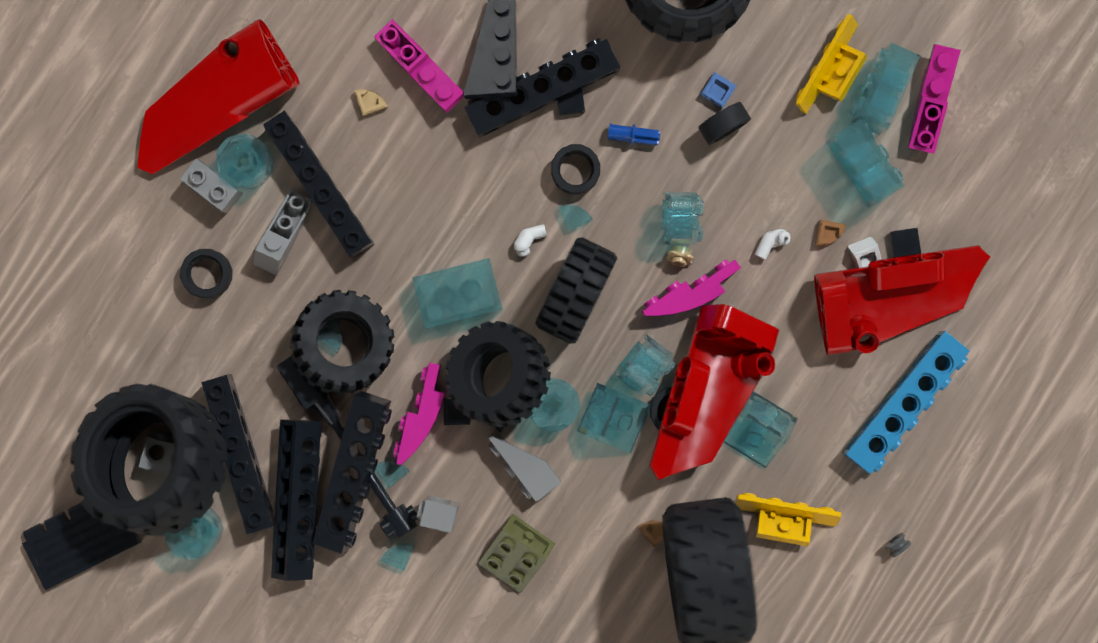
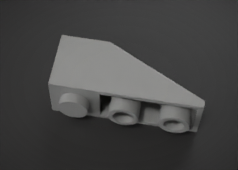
(282, 232)
(531, 470)

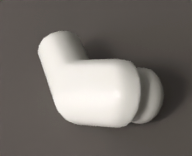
(526, 238)
(772, 239)

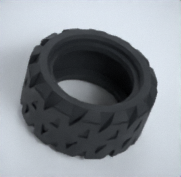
(102, 453)
(709, 572)

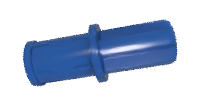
(633, 134)

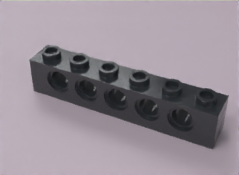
(605, 66)
(318, 184)
(241, 455)
(296, 499)
(328, 532)

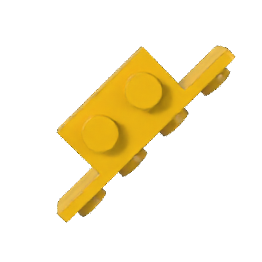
(836, 68)
(786, 520)

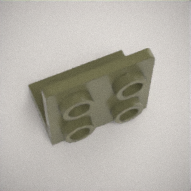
(517, 553)

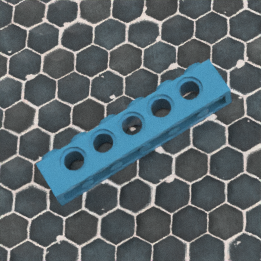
(955, 357)

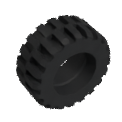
(576, 290)
(353, 309)
(469, 365)

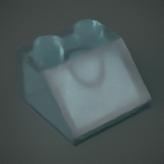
(614, 418)
(760, 430)

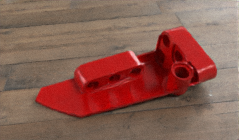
(215, 96)
(712, 387)

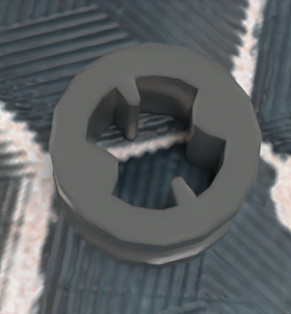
(897, 544)

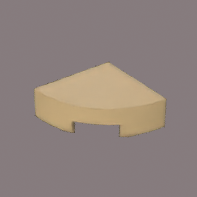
(369, 101)

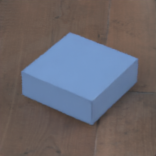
(718, 90)

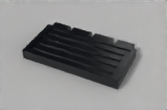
(73, 545)

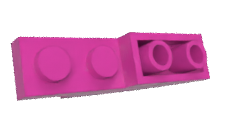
(419, 66)
(933, 98)
(683, 298)
(418, 425)

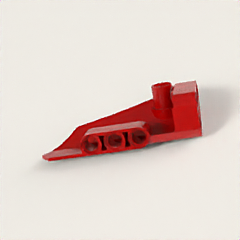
(893, 296)

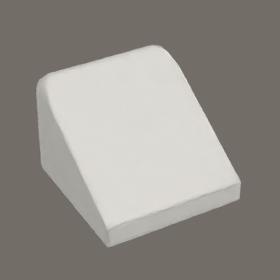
(864, 252)

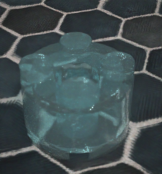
(231, 167)
(680, 218)
(645, 366)
(564, 414)
(193, 547)

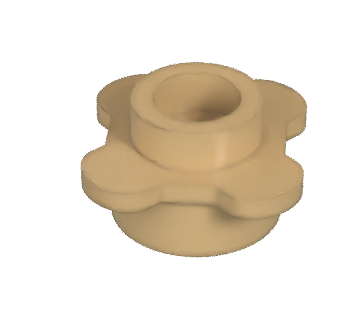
(680, 256)

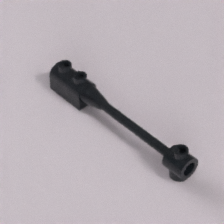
(399, 519)

